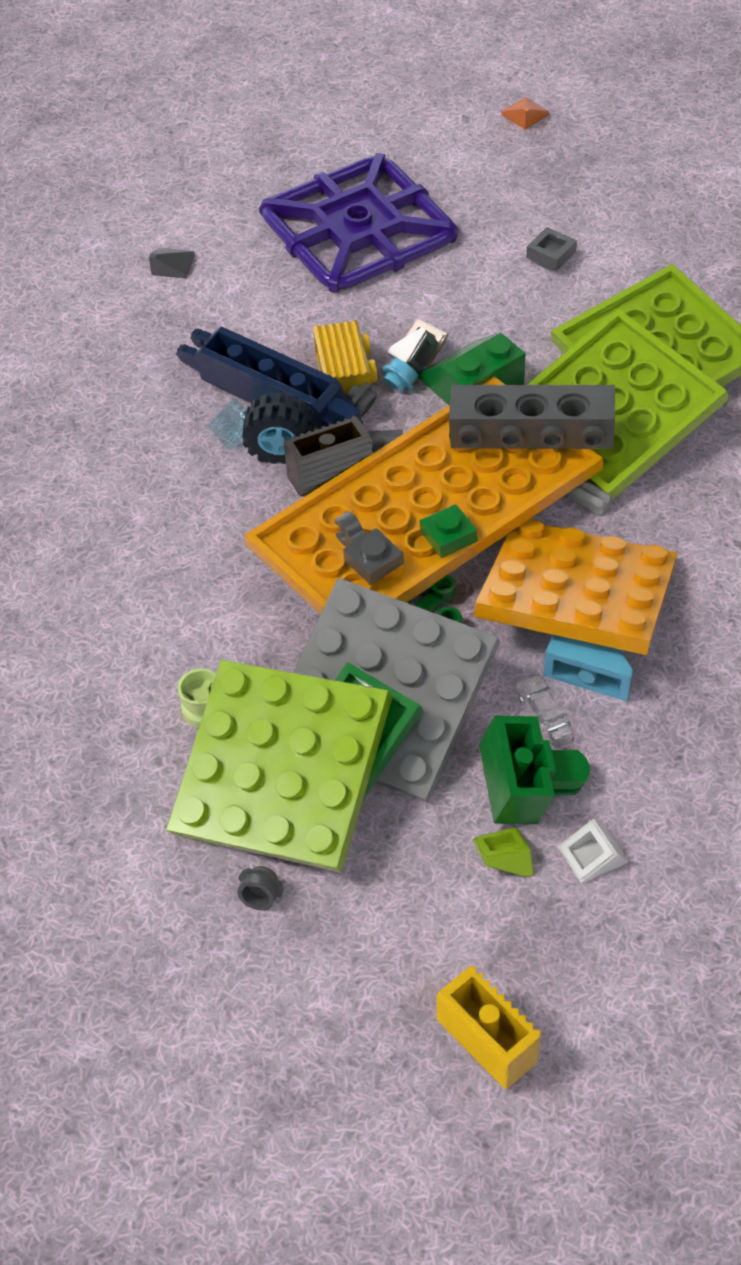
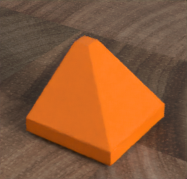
(525, 113)

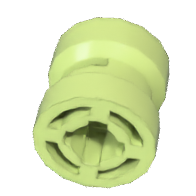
(194, 693)

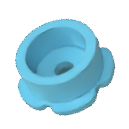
(399, 375)

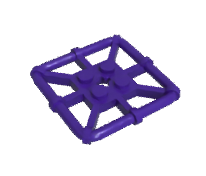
(376, 221)

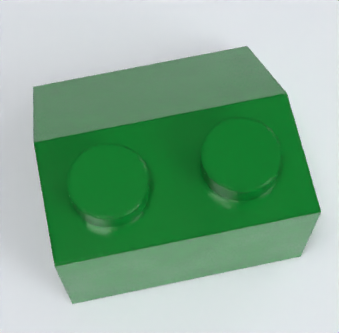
(475, 365)

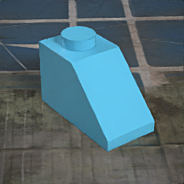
(589, 666)

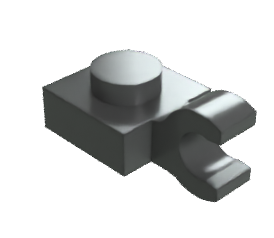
(368, 554)

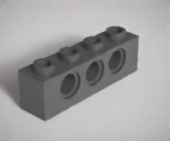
(532, 416)

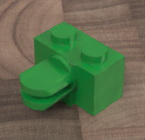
(525, 771)

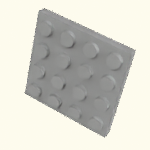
(413, 653)

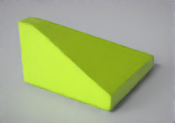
(505, 851)

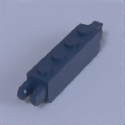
(255, 370)

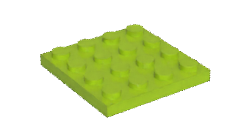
(676, 314)
(656, 394)
(280, 764)

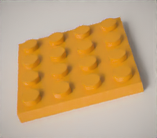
(578, 586)

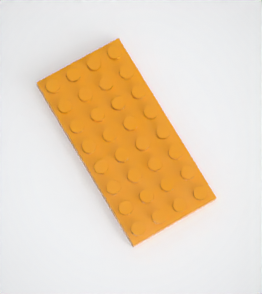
(400, 487)

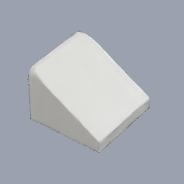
(592, 851)

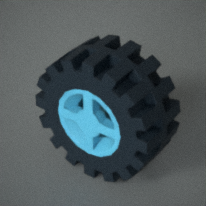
(271, 422)

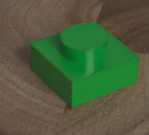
(448, 530)

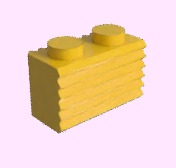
(343, 354)
(488, 1027)

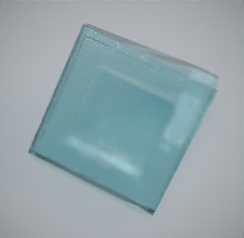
(229, 424)

